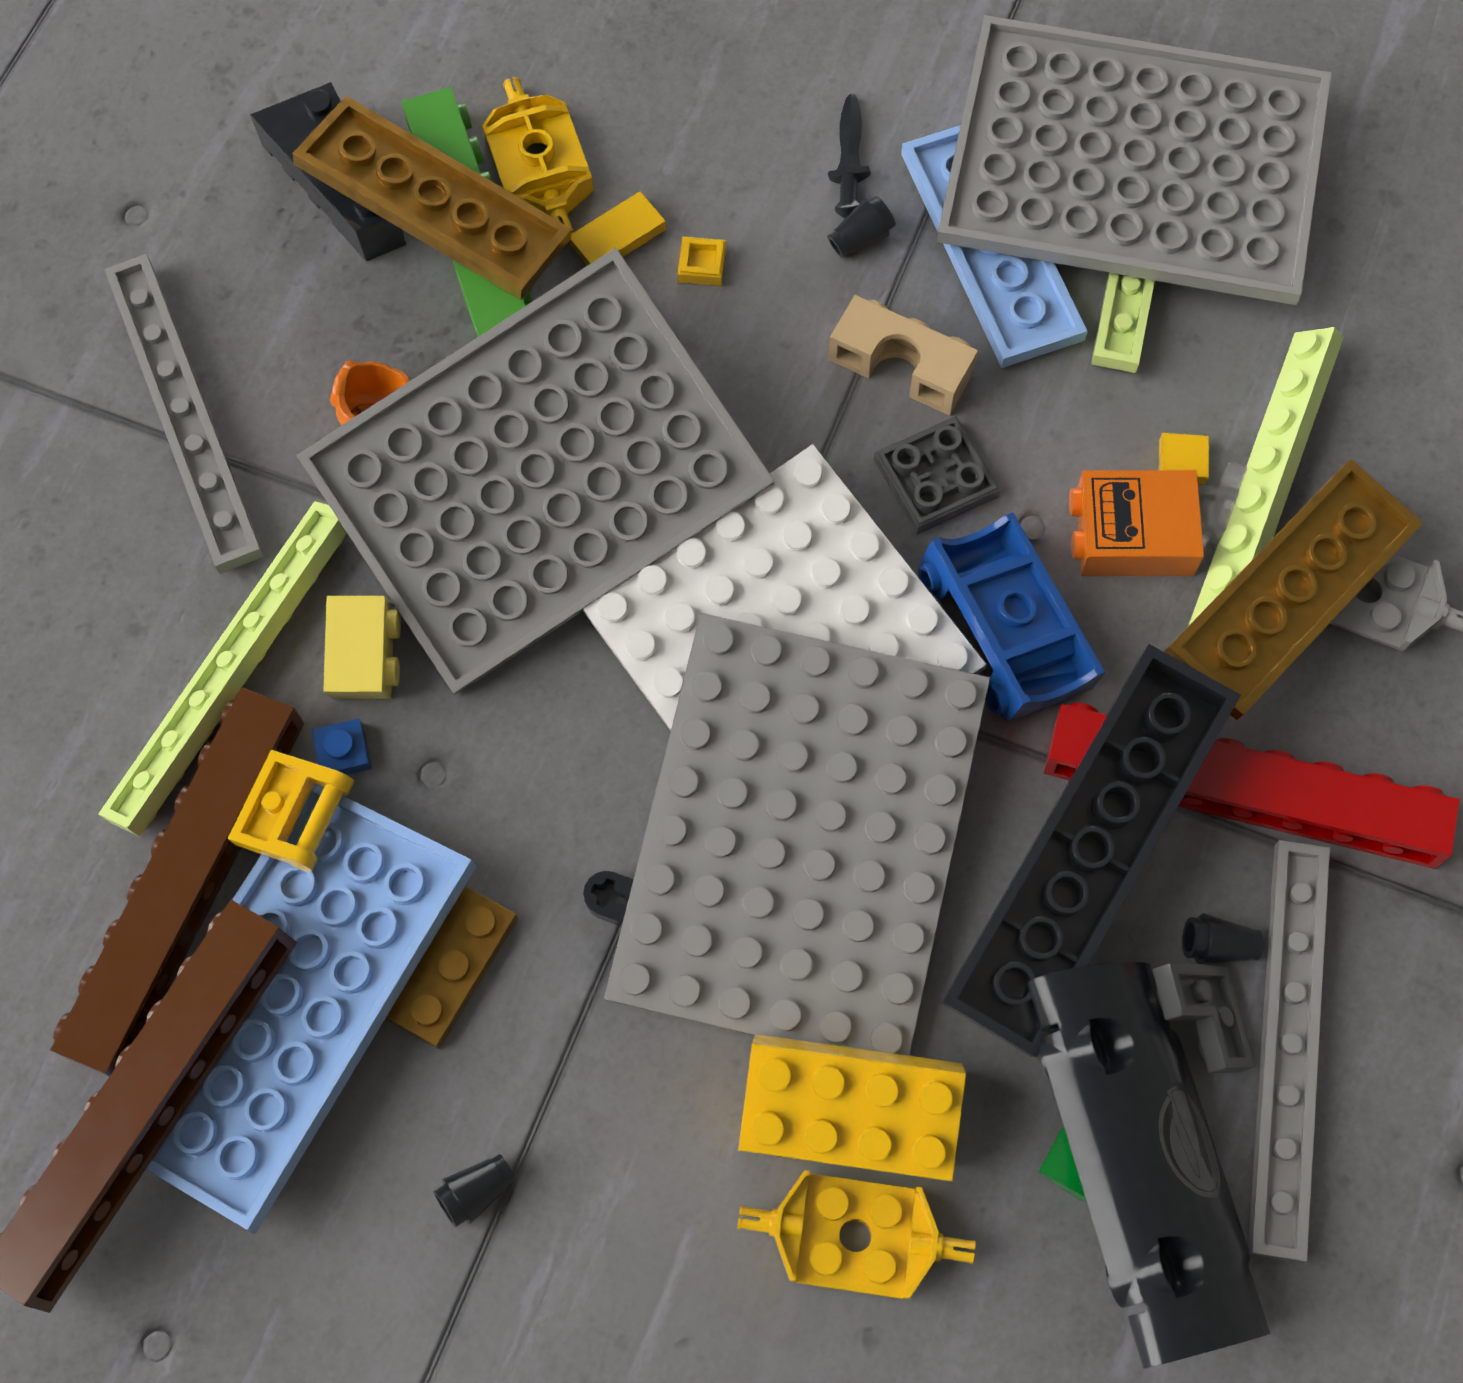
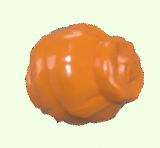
(363, 385)

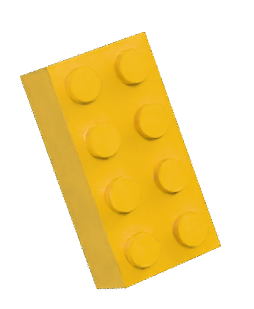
(852, 1107)

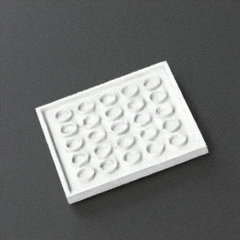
(786, 561)

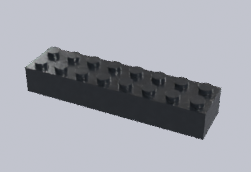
(1092, 843)

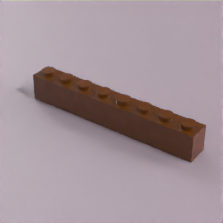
(176, 887)
(138, 1105)

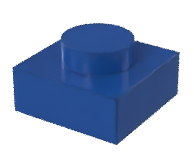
(342, 747)

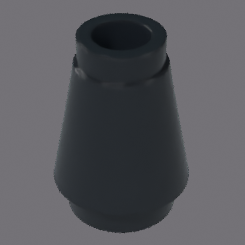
(862, 227)
(1220, 941)
(473, 1189)

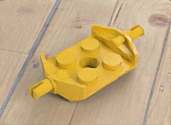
(548, 180)
(900, 1228)

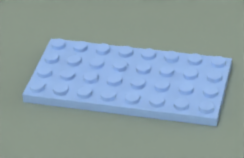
(358, 939)

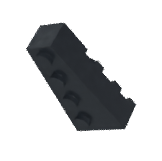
(283, 130)

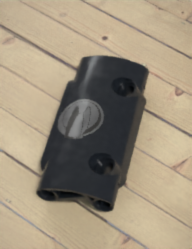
(1146, 1162)

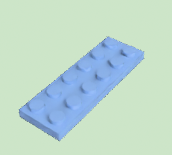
(1014, 297)

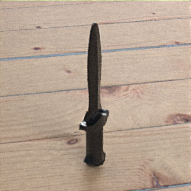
(849, 170)

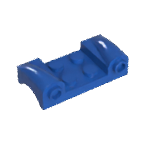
(1014, 616)

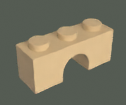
(874, 333)

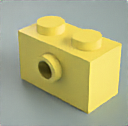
(360, 647)

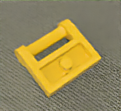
(277, 803)

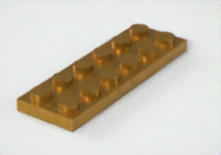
(432, 197)
(1296, 585)

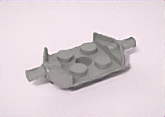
(1406, 608)

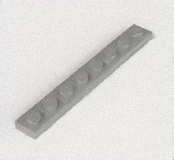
(184, 414)
(1289, 1053)

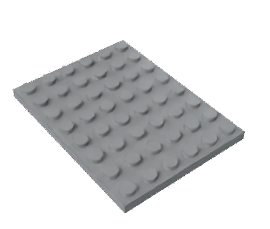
(1138, 159)
(535, 470)
(799, 839)

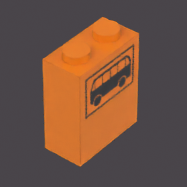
(1137, 523)

